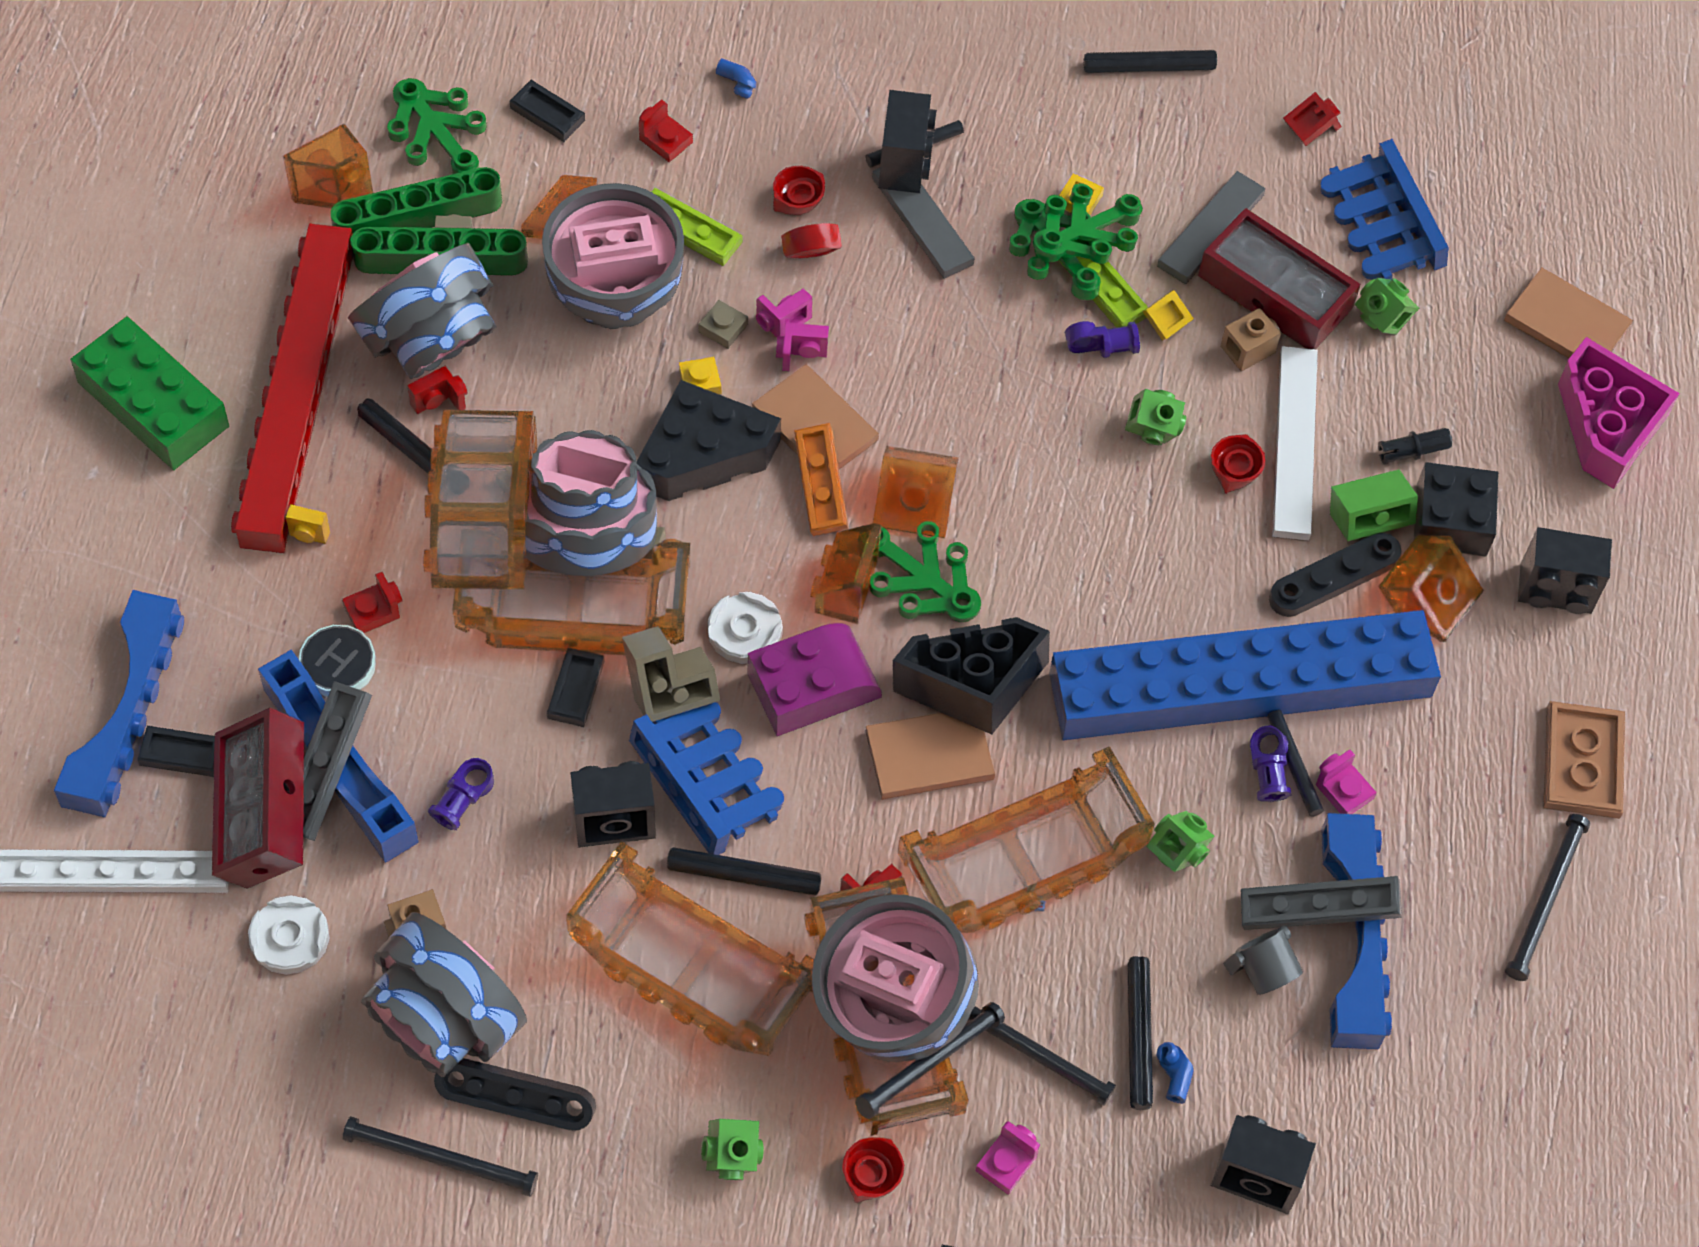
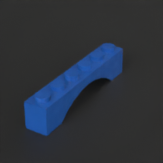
(93, 772)
(360, 790)
(1359, 1008)

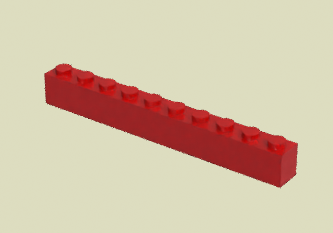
(294, 389)

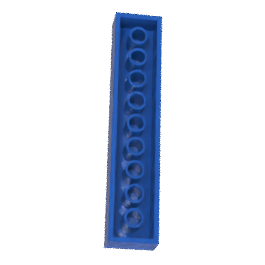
(1243, 674)

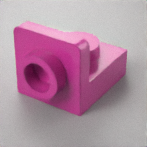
(791, 309)
(802, 340)
(1344, 784)
(1009, 1157)

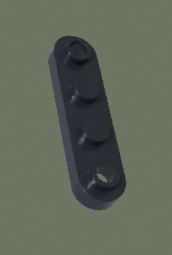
(1334, 574)
(517, 1094)

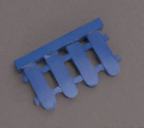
(1400, 191)
(694, 794)

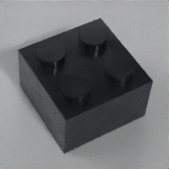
(907, 141)
(1458, 505)
(1564, 570)
(613, 804)
(1263, 1163)

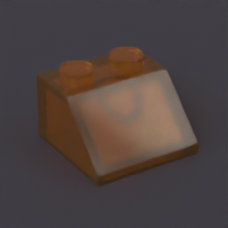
(328, 169)
(915, 490)
(847, 573)
(1435, 580)

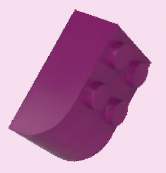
(811, 677)

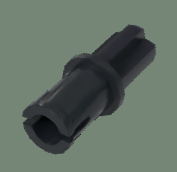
(1415, 445)

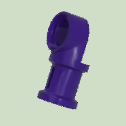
(1086, 337)
(1270, 766)
(461, 794)

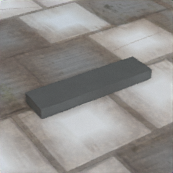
(930, 229)
(1186, 253)
(329, 751)
(1321, 903)

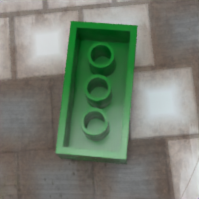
(150, 392)

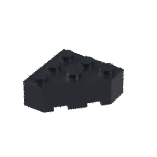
(707, 441)
(973, 670)

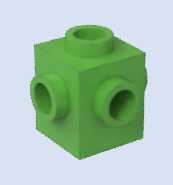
(1386, 305)
(1156, 416)
(1181, 840)
(734, 1135)

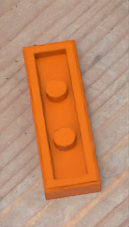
(821, 479)

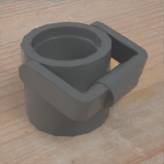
(1267, 961)

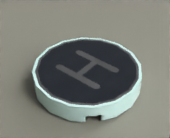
(338, 655)

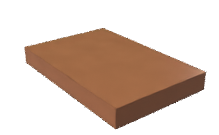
(1565, 315)
(809, 401)
(927, 754)
(1584, 759)

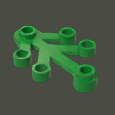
(434, 122)
(1032, 218)
(1053, 244)
(927, 578)

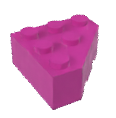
(1611, 409)

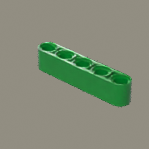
(418, 204)
(389, 244)

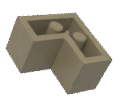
(664, 681)

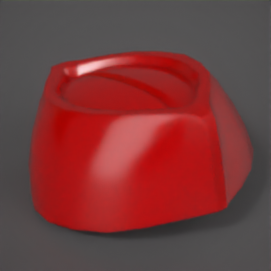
(797, 190)
(811, 240)
(1237, 461)
(872, 1168)

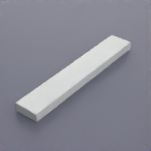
(1295, 443)
(108, 871)

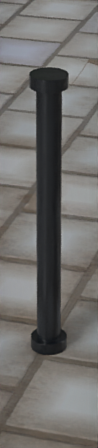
(1518, 968)
(1050, 1060)
(869, 1104)
(440, 1156)

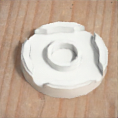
(743, 625)
(288, 935)

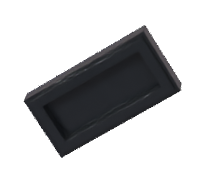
(547, 110)
(575, 687)
(177, 751)

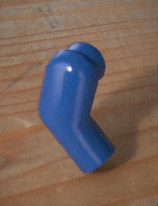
(739, 74)
(1178, 1069)

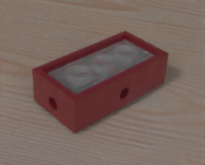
(1279, 276)
(258, 798)

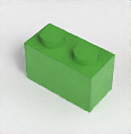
(1373, 505)

